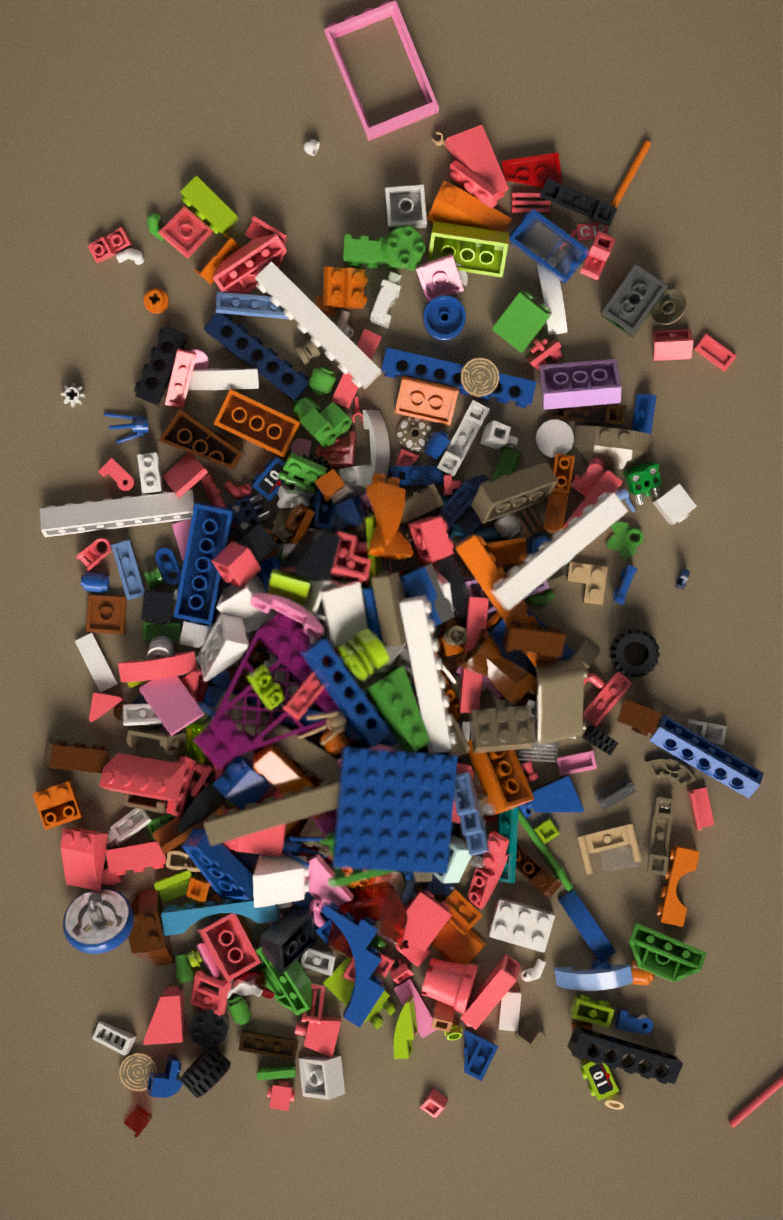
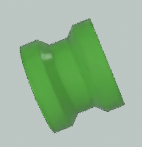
(154, 577)

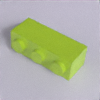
(208, 206)

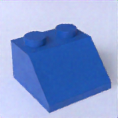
(242, 783)

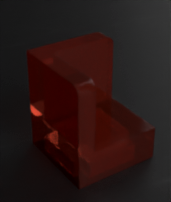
(138, 1120)

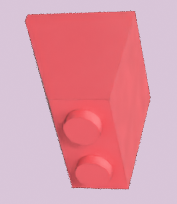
(425, 918)
(168, 1021)

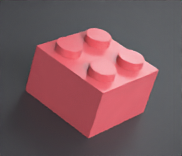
(431, 538)

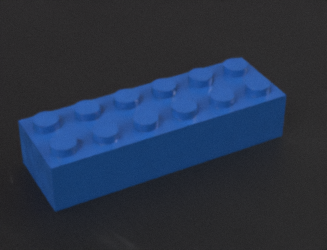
(200, 579)

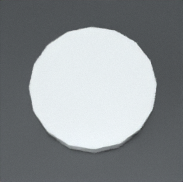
(554, 438)

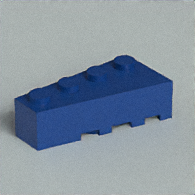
(219, 867)

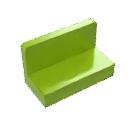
(174, 885)

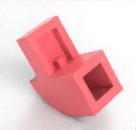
(597, 255)

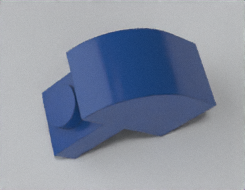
(168, 1083)

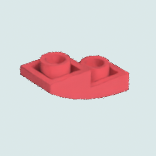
(110, 245)

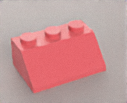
(229, 946)

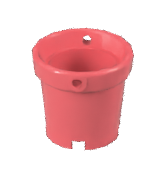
(450, 983)

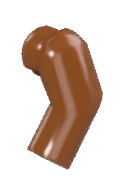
(294, 515)

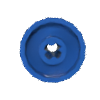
(442, 329)

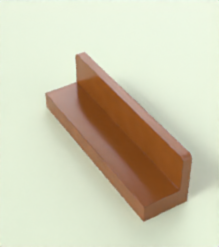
(168, 835)

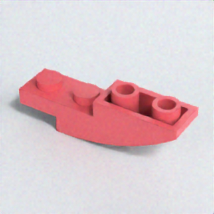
(486, 878)

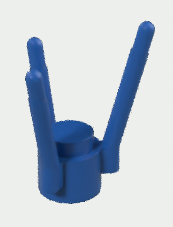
(140, 425)
(292, 847)

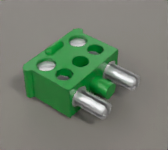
(643, 479)

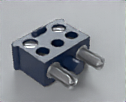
(241, 519)

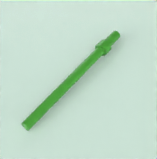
(559, 872)

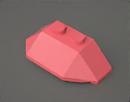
(239, 269)

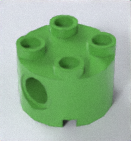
(403, 247)

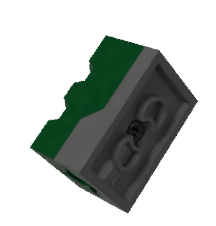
(634, 300)

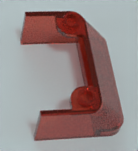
(380, 903)

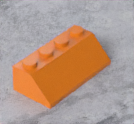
(501, 778)

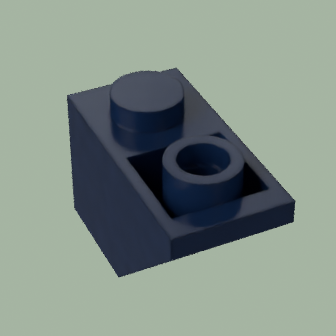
(347, 513)

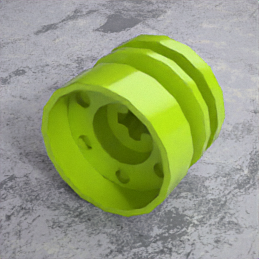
(363, 654)

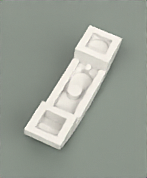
(553, 299)
(463, 438)
(379, 444)

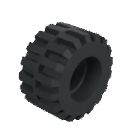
(649, 660)
(205, 1072)

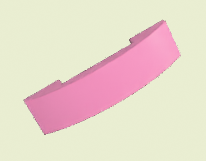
(291, 609)

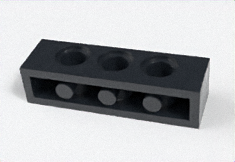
(154, 395)

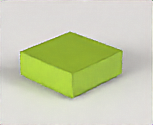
(546, 830)

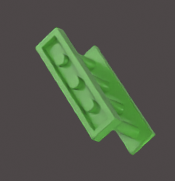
(356, 875)

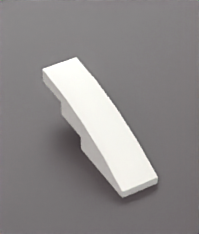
(224, 379)

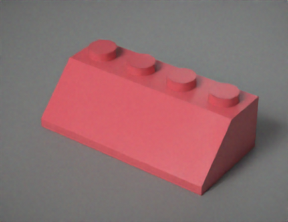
(143, 777)

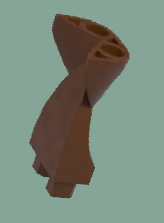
(505, 676)

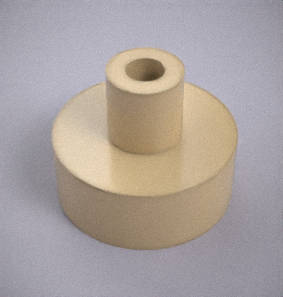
(615, 1101)

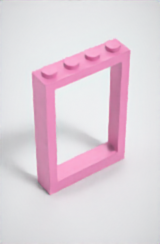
(369, 17)

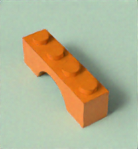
(682, 861)

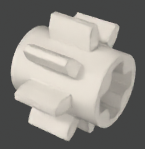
(69, 390)

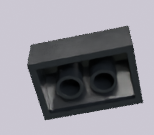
(289, 938)

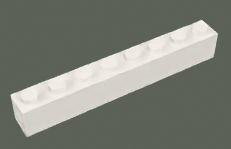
(317, 325)
(116, 513)
(559, 550)
(427, 673)

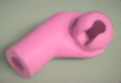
(315, 906)

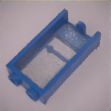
(548, 245)

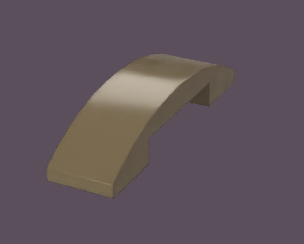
(660, 836)

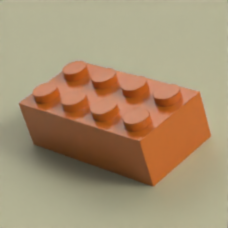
(257, 423)

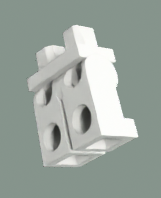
(386, 299)

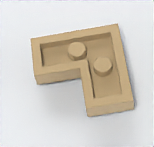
(594, 580)

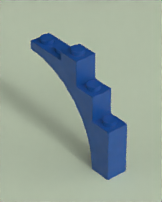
(359, 935)

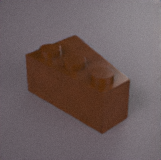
(75, 756)

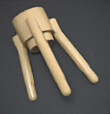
(335, 722)

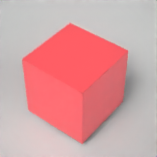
(236, 564)

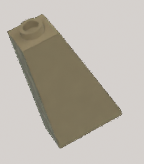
(388, 595)

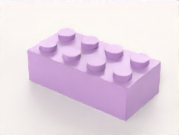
(580, 384)

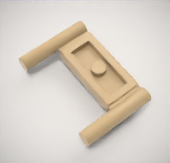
(606, 840)

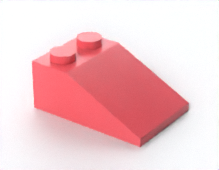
(264, 842)
(83, 857)

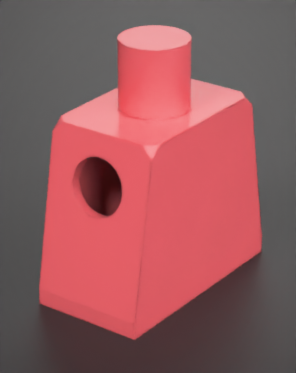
(320, 1036)

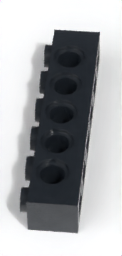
(669, 1064)

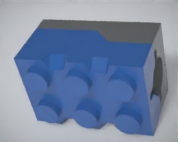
(423, 582)

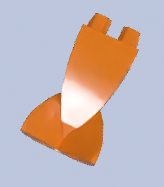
(388, 508)

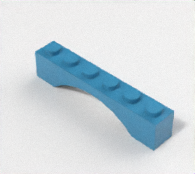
(179, 919)

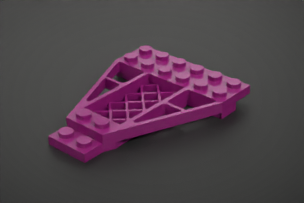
(285, 641)

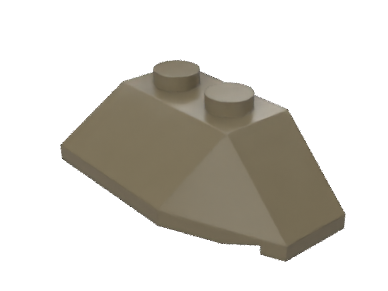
(613, 446)

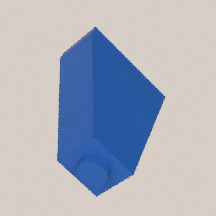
(556, 797)

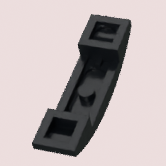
(578, 202)

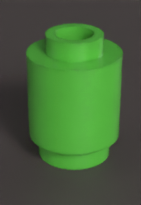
(239, 1009)

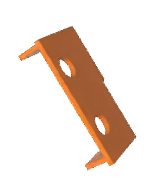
(213, 264)

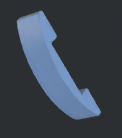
(593, 979)

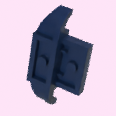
(459, 509)

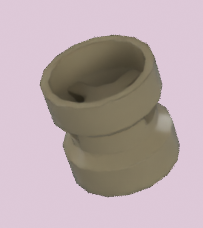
(303, 353)
(459, 635)

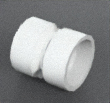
(160, 647)

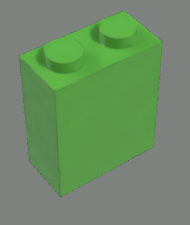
(522, 321)

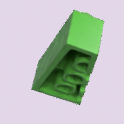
(367, 252)
(399, 709)

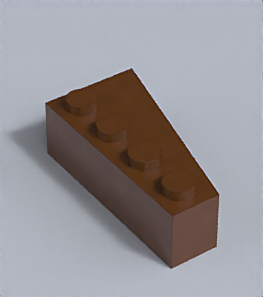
(196, 437)

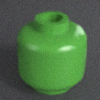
(321, 380)
(303, 406)

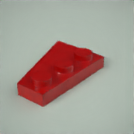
(533, 169)

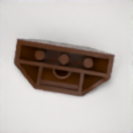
(147, 934)

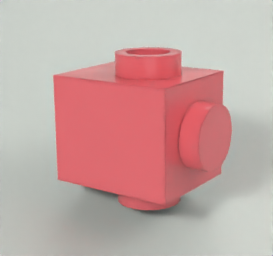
(281, 1094)

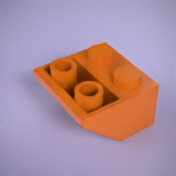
(58, 804)

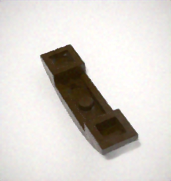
(593, 414)

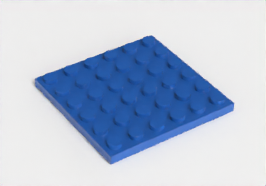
(394, 810)

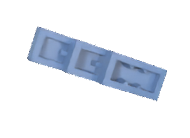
(470, 814)

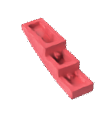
(346, 388)

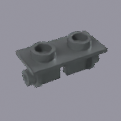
(615, 793)

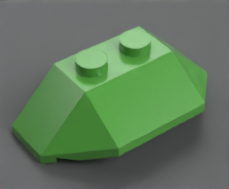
(664, 955)
(291, 988)

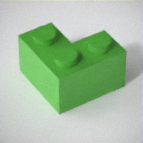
(326, 425)

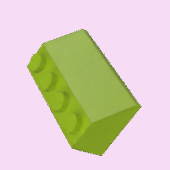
(472, 247)

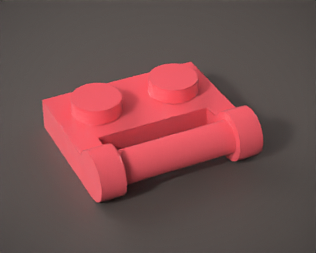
(207, 998)

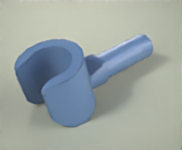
(623, 494)

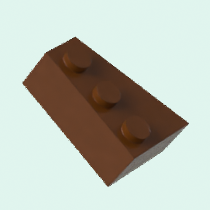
(533, 638)
(639, 717)

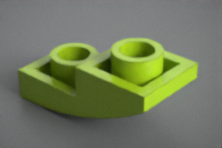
(265, 687)

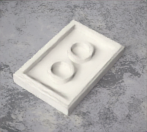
(344, 612)

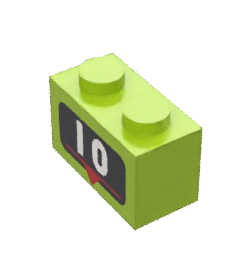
(600, 1079)

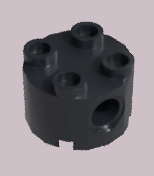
(208, 1028)

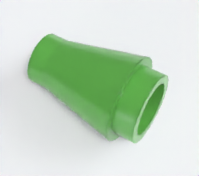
(183, 969)

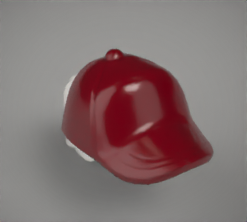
(250, 983)

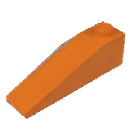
(460, 208)

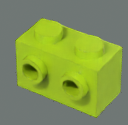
(592, 1011)

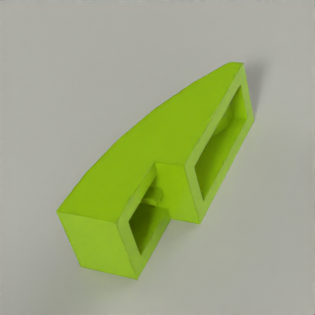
(405, 1031)

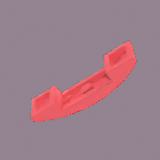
(157, 668)

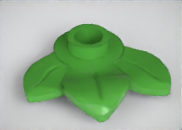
(622, 541)

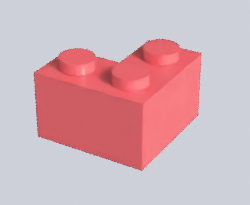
(348, 565)

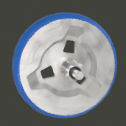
(96, 909)

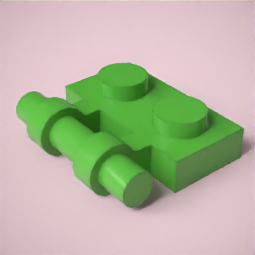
(302, 468)

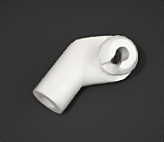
(535, 972)

